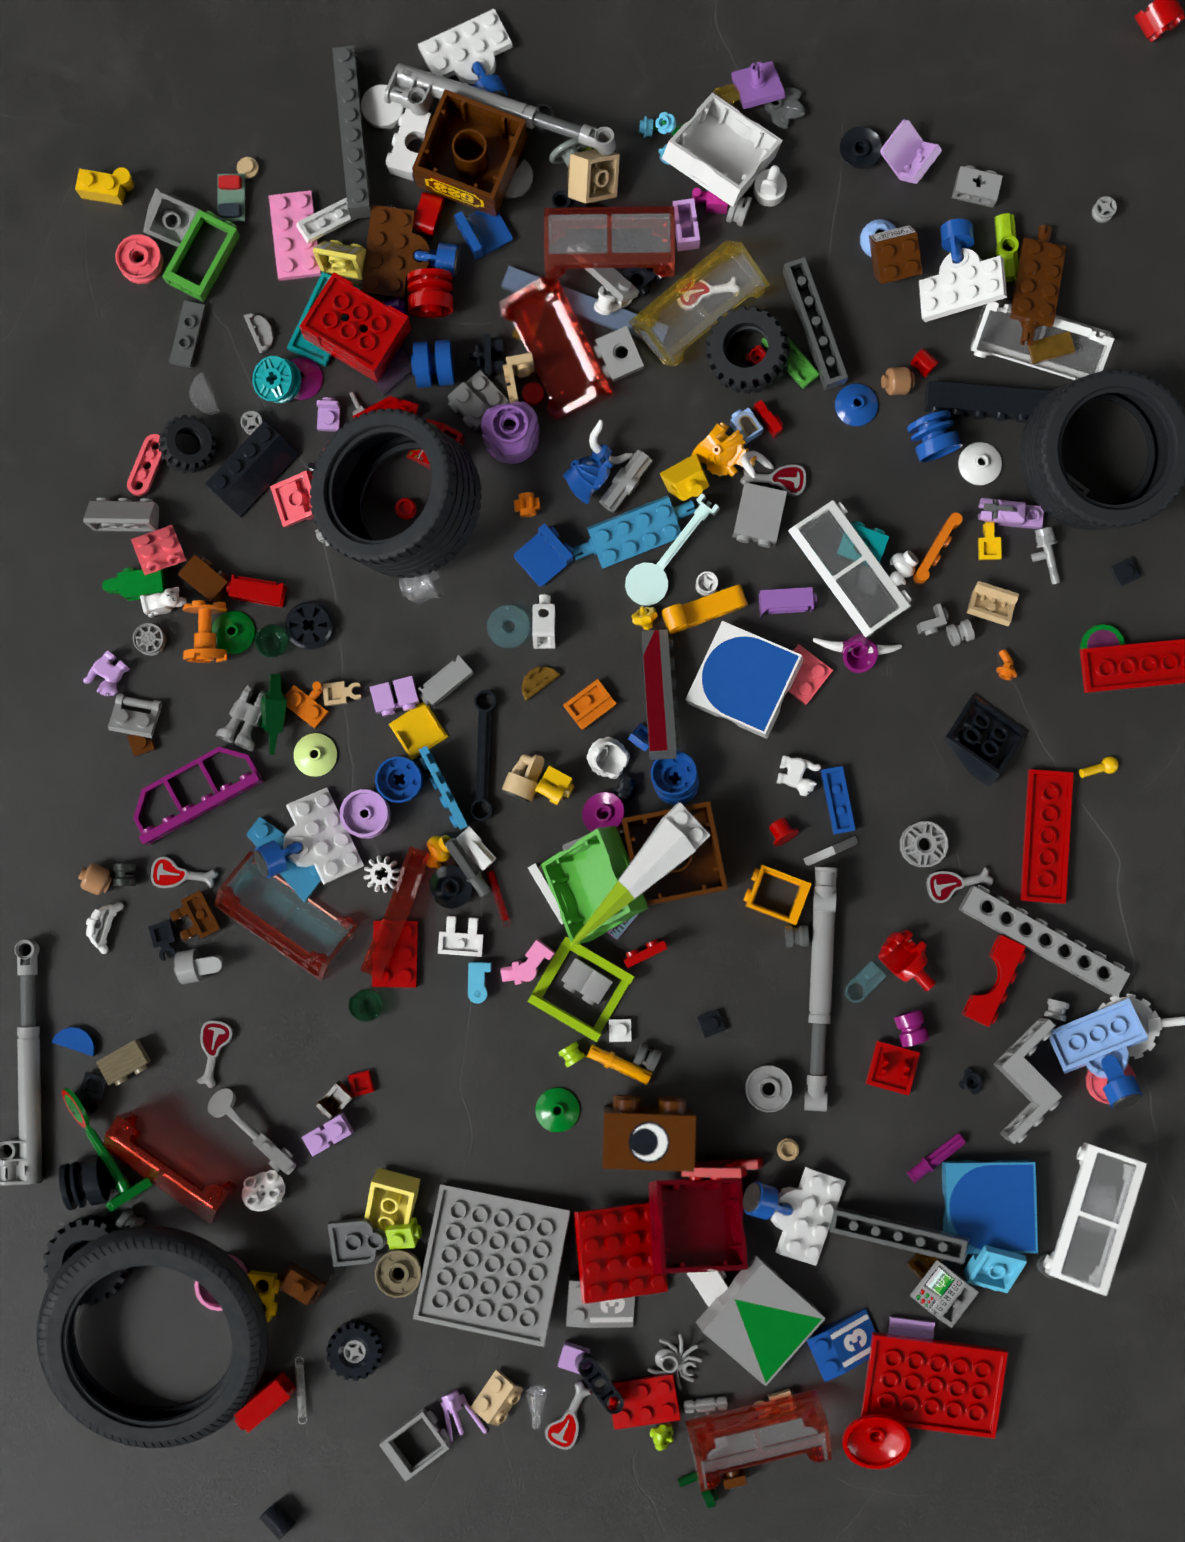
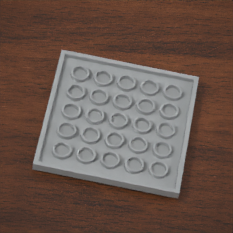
(492, 1265)

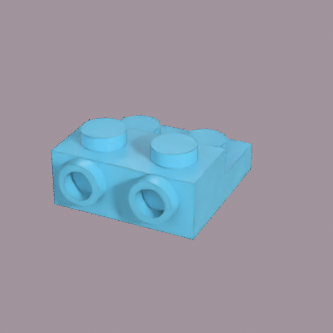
(994, 1268)

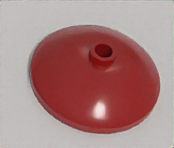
(876, 1441)

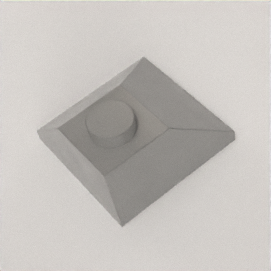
(168, 217)

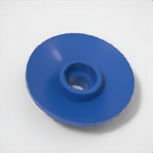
(852, 414)

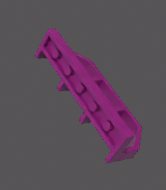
(208, 802)

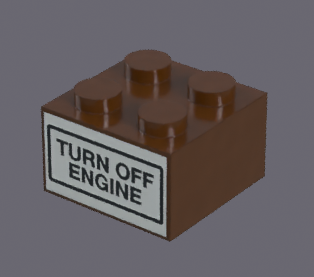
(895, 254)

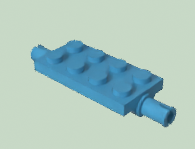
(634, 531)

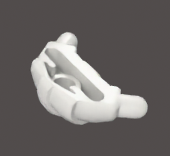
(100, 923)

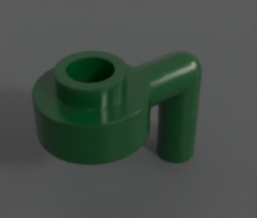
(710, 1496)

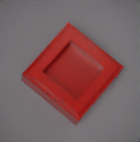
(361, 1083)

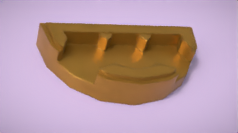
(536, 680)

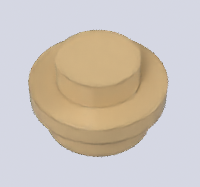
(248, 167)
(787, 1149)

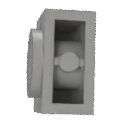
(607, 348)

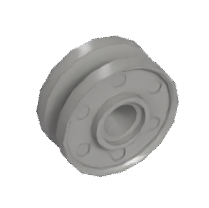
(778, 1098)

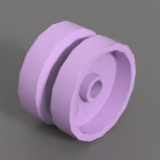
(374, 823)

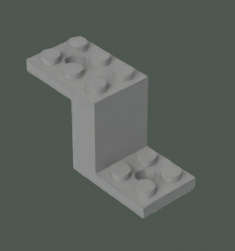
(1028, 1081)

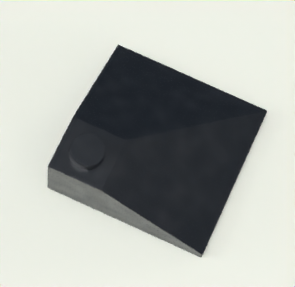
(984, 739)

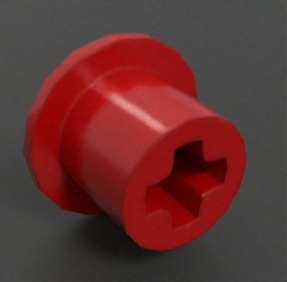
(782, 831)

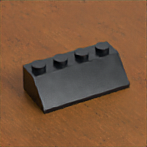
(252, 469)

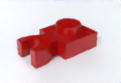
(771, 421)

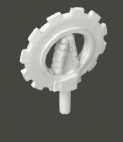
(1150, 1021)

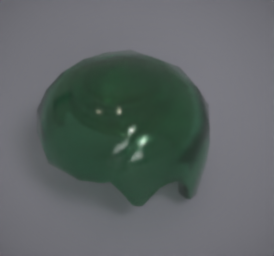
(271, 641)
(366, 1005)

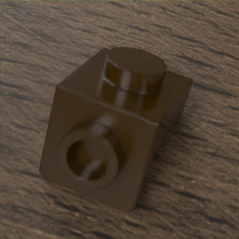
(335, 1100)
(921, 1264)

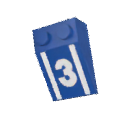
(842, 1344)

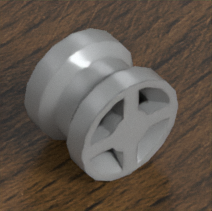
(1107, 205)
(249, 419)
(1056, 1009)

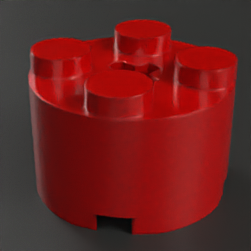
(1160, 17)

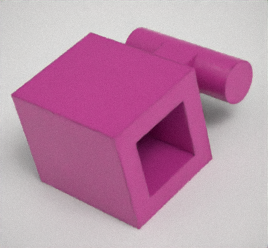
(713, 203)

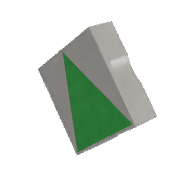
(760, 1320)

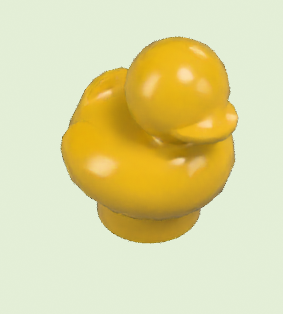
(438, 850)

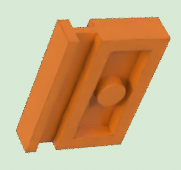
(589, 704)

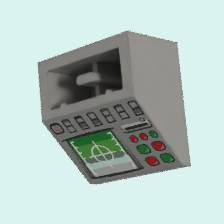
(944, 1293)

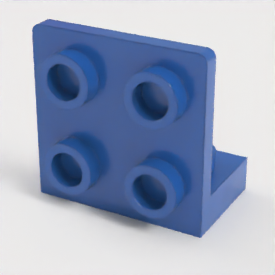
(482, 232)

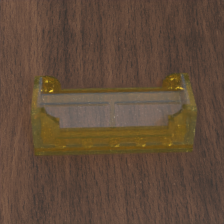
(697, 301)

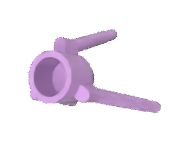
(452, 1404)

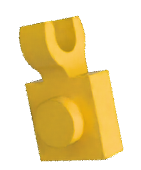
(989, 547)

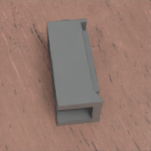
(445, 682)

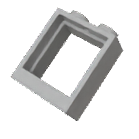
(396, 1456)

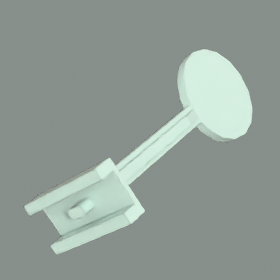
(648, 581)

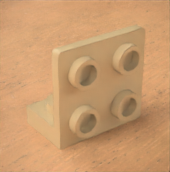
(517, 365)

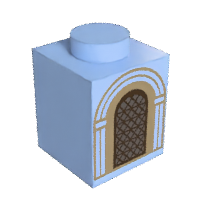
(747, 424)

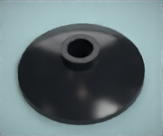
(860, 138)
(454, 877)

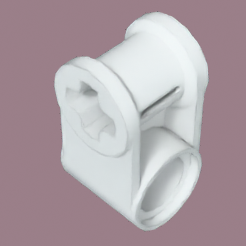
(608, 302)

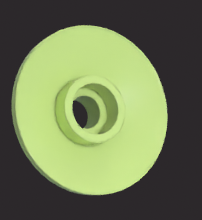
(323, 762)

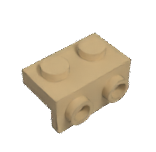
(992, 603)
(497, 1399)

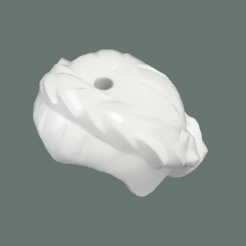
(608, 757)

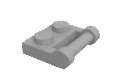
(132, 721)

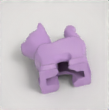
(111, 674)

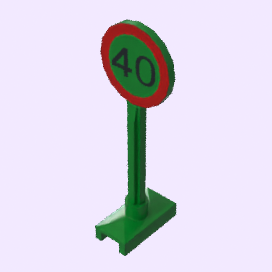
(126, 1190)

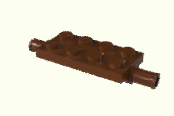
(1037, 284)

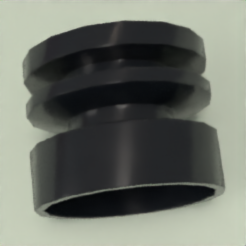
(84, 1183)

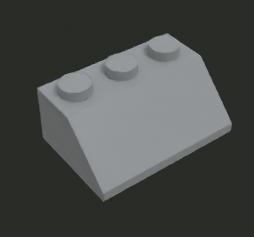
(122, 515)

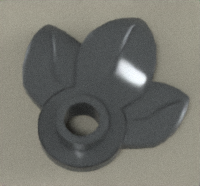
(786, 109)

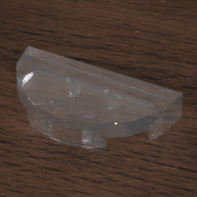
(202, 396)

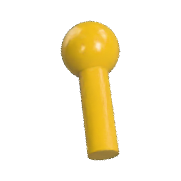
(1108, 765)

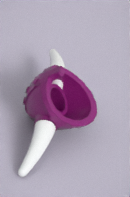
(858, 651)

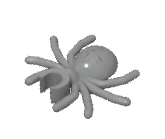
(675, 1362)

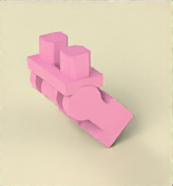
(527, 970)

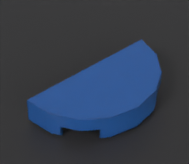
(75, 1039)

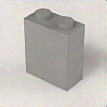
(759, 515)

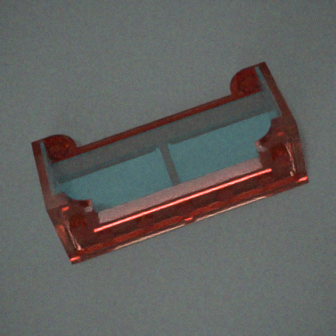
(282, 919)

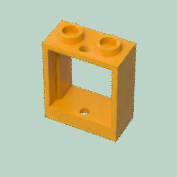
(799, 900)

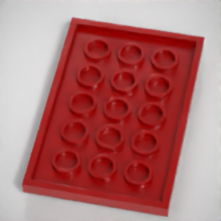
(935, 1384)

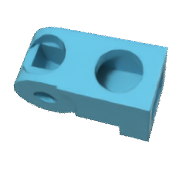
(476, 981)

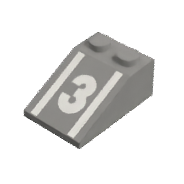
(599, 1314)

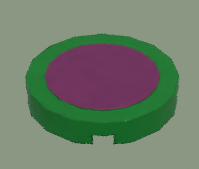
(1101, 636)

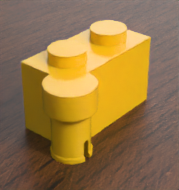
(104, 186)
(555, 785)

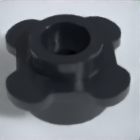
(965, 1082)

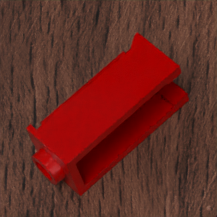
(256, 591)

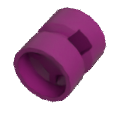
(911, 1028)

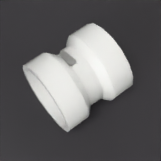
(707, 580)

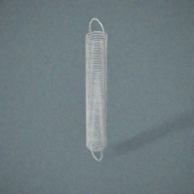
(300, 1389)

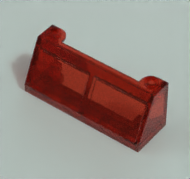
(556, 346)
(121, 1143)

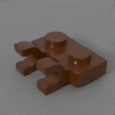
(200, 915)

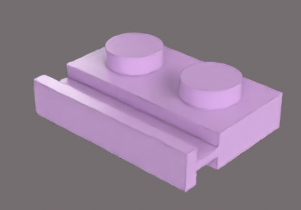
(911, 1327)

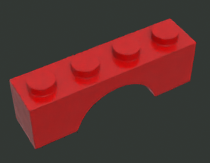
(1006, 957)

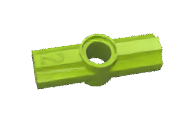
(1007, 236)

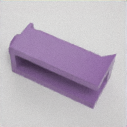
(787, 600)

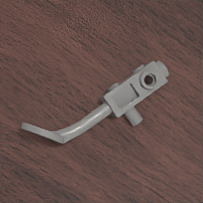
(222, 1103)

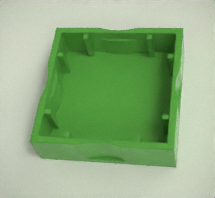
(585, 876)

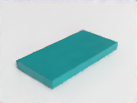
(301, 346)

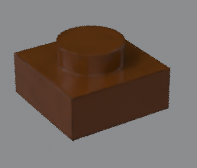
(140, 745)
(734, 1479)

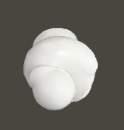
(905, 567)

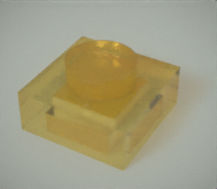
(727, 93)

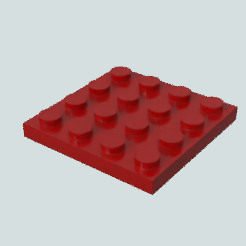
(616, 1253)

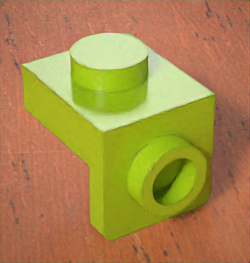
(403, 1235)

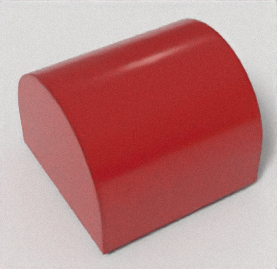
(924, 362)

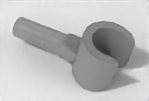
(356, 403)

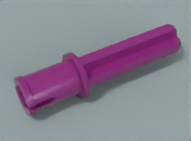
(935, 1158)

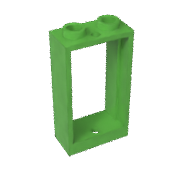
(202, 291)

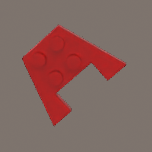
(723, 1168)

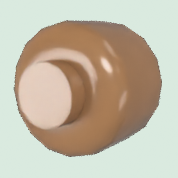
(898, 380)
(95, 879)

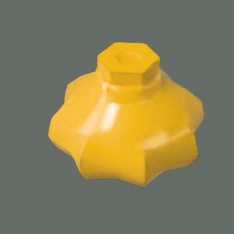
(644, 617)

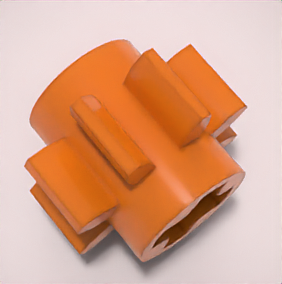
(527, 504)

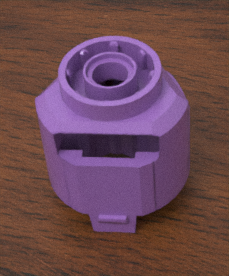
(514, 442)

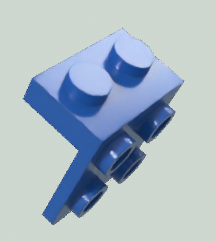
(544, 555)

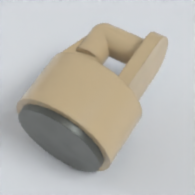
(524, 787)

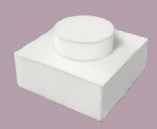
(619, 1030)

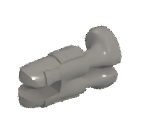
(246, 712)

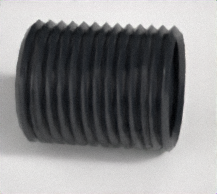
(277, 1520)

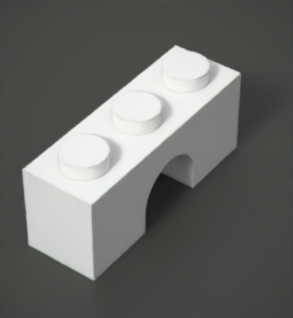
(411, 128)

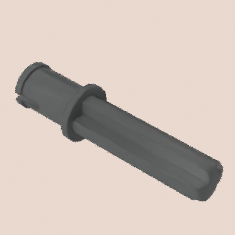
(472, 873)

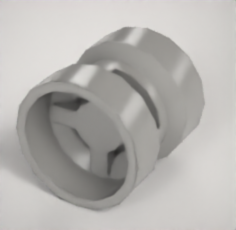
(960, 632)

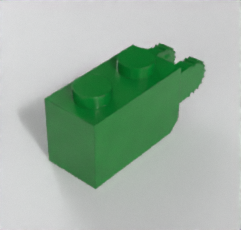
(133, 584)

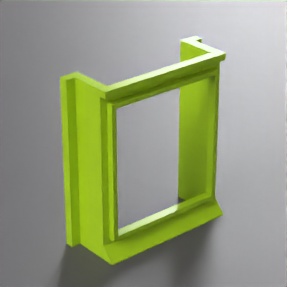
(550, 972)

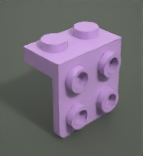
(908, 153)

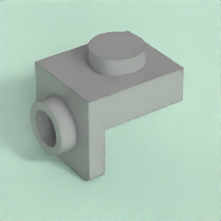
(931, 626)

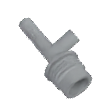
(1045, 539)

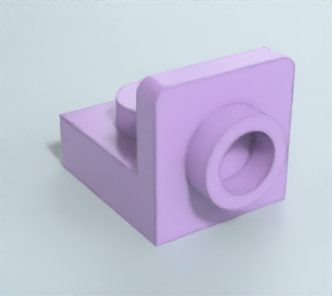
(328, 414)

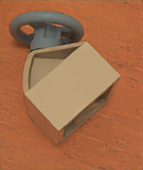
(590, 174)

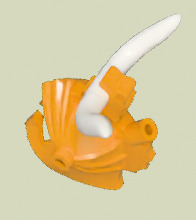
(724, 451)

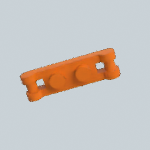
(941, 540)

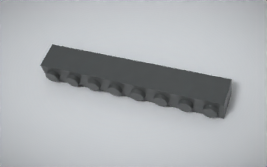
(352, 132)

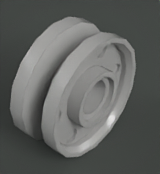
(910, 844)

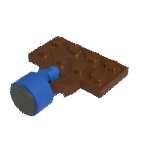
(396, 251)

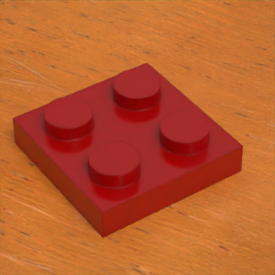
(653, 948)

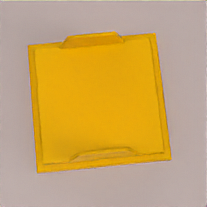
(418, 729)

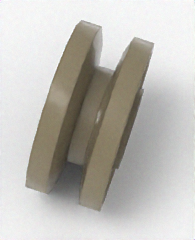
(388, 1282)

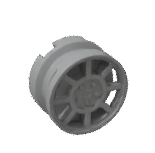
(739, 211)
(149, 639)

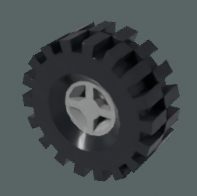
(347, 1359)

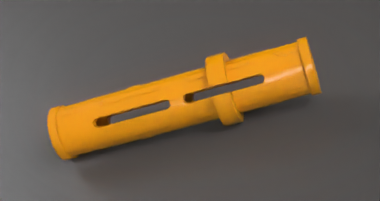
(625, 1067)

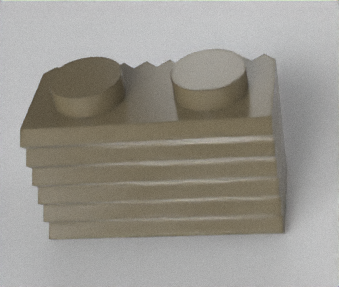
(123, 1062)

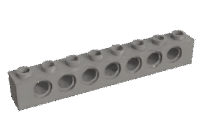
(1111, 984)

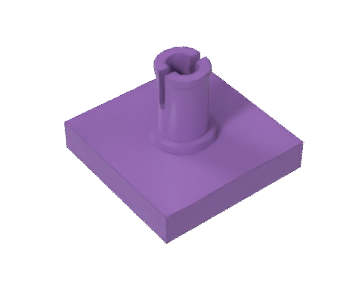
(758, 84)

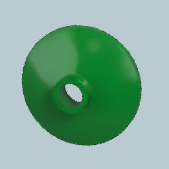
(243, 636)
(563, 1099)

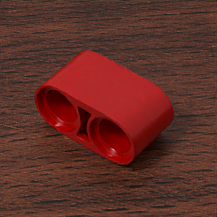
(428, 213)

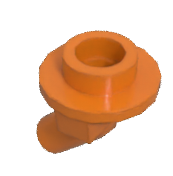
(1007, 670)

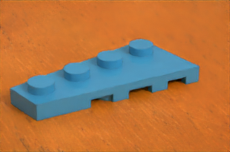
(438, 781)
(300, 879)

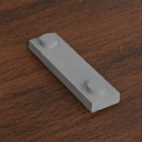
(615, 283)

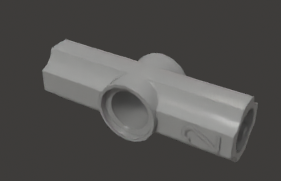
(625, 481)

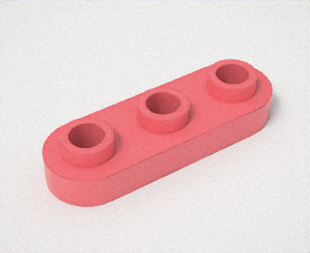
(139, 473)

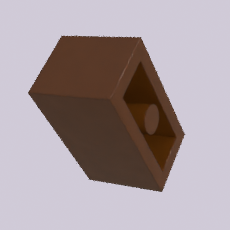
(204, 579)

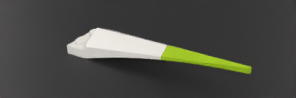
(668, 845)

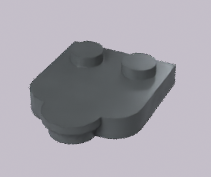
(354, 1241)

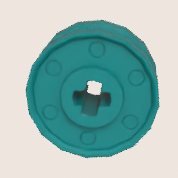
(276, 379)

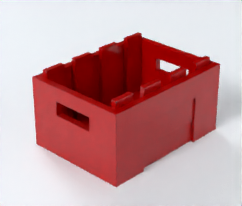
(365, 352)

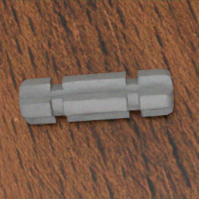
(705, 1404)

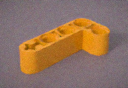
(715, 605)

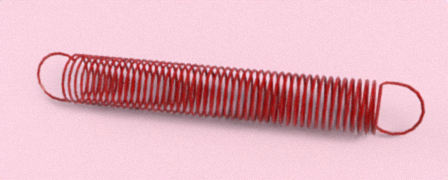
(500, 894)

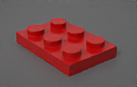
(403, 965)
(646, 1401)

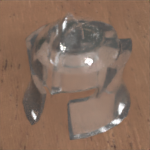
(421, 588)

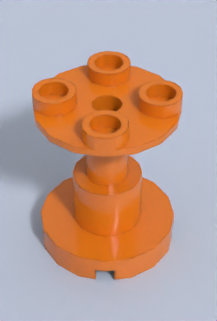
(204, 640)

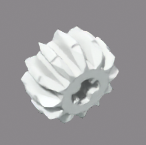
(379, 867)

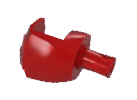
(906, 958)

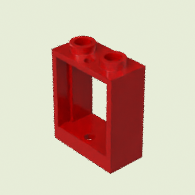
(265, 1402)

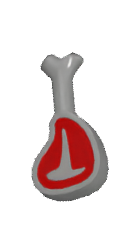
(167, 874)
(565, 1430)

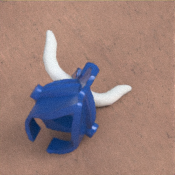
(591, 472)

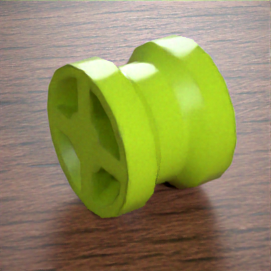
(571, 1054)

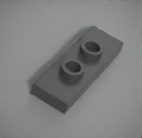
(187, 334)

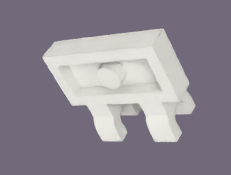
(460, 943)

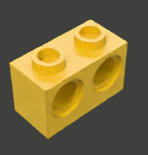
(267, 1296)

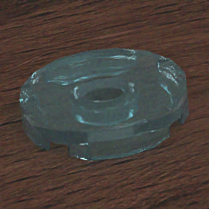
(502, 615)

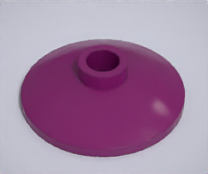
(312, 378)
(598, 805)

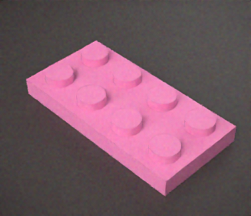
(292, 252)

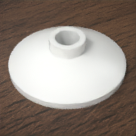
(976, 473)

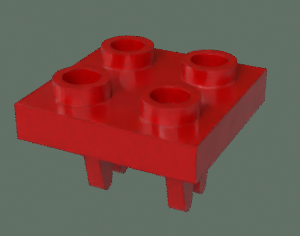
(892, 1068)

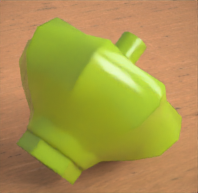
(662, 1436)

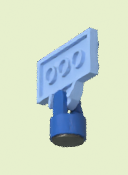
(1102, 1046)

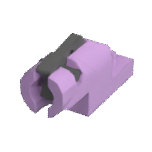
(1011, 513)

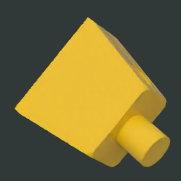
(685, 478)

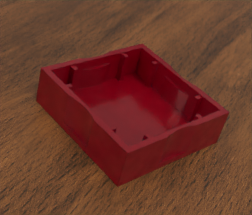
(697, 1226)

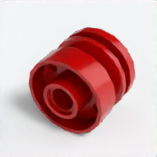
(430, 293)

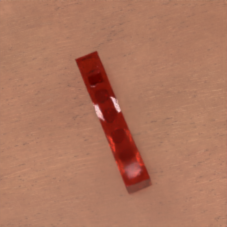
(397, 913)

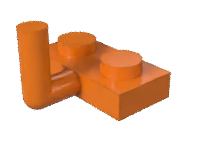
(305, 705)

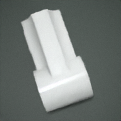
(475, 848)

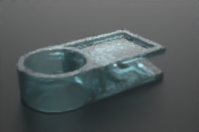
(868, 978)

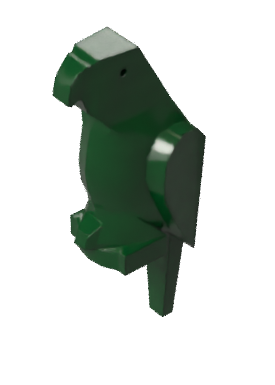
(273, 711)

